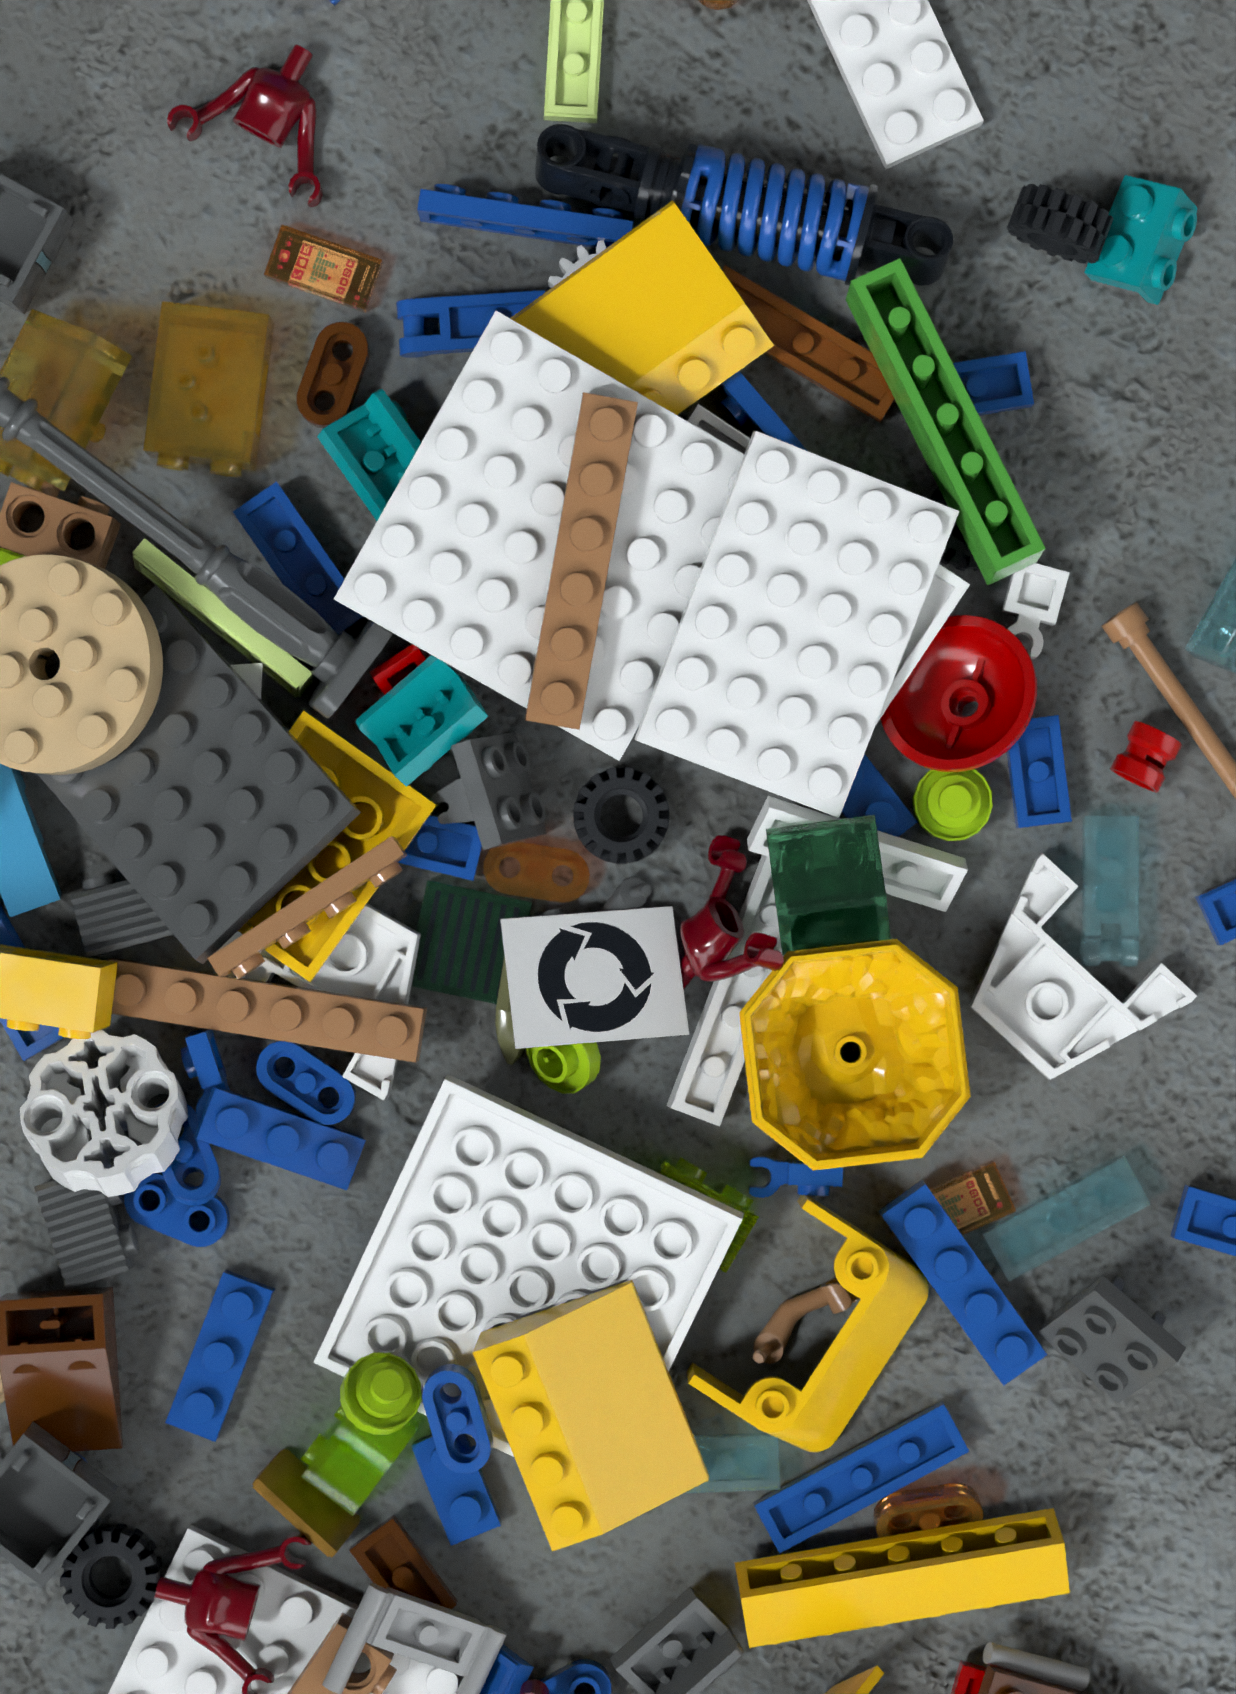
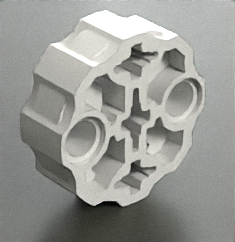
(67, 1149)

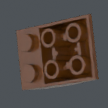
(62, 1366)

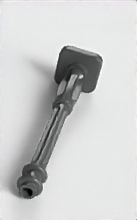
(240, 586)

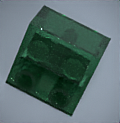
(828, 883)

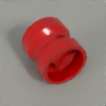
(1146, 756)

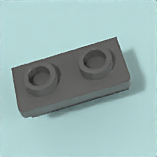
(679, 1649)

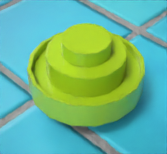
(952, 804)
(566, 1066)
(380, 1393)

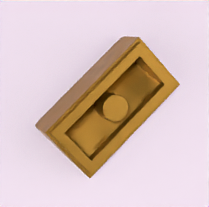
(303, 1504)

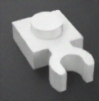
(1034, 599)

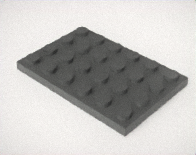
(208, 798)

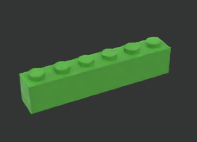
(944, 421)

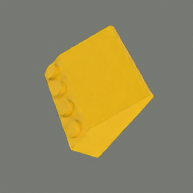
(652, 314)
(386, 811)
(590, 1413)

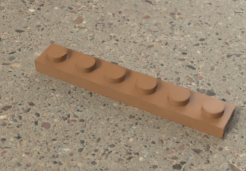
(581, 560)
(269, 1010)

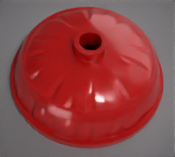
(964, 664)

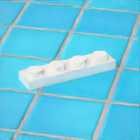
(908, 867)

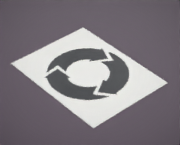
(594, 977)

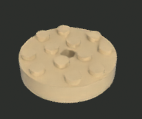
(105, 673)

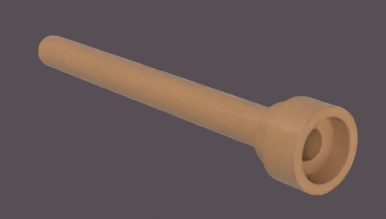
(1130, 631)

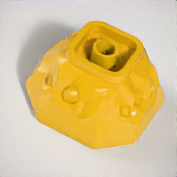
(908, 1066)

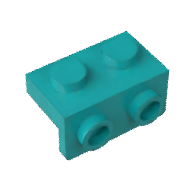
(1145, 238)
(372, 448)
(422, 718)

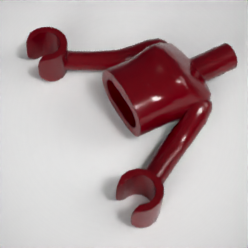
(269, 112)
(718, 929)
(226, 1605)

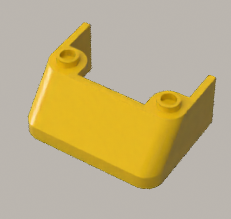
(890, 1300)

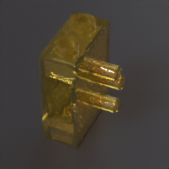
(71, 379)
(208, 388)

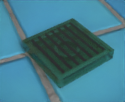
(463, 940)

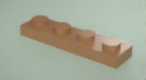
(290, 922)

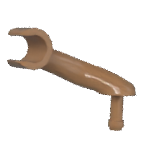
(773, 1338)

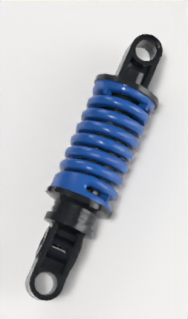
(745, 205)

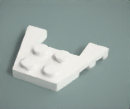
(369, 962)
(1047, 999)

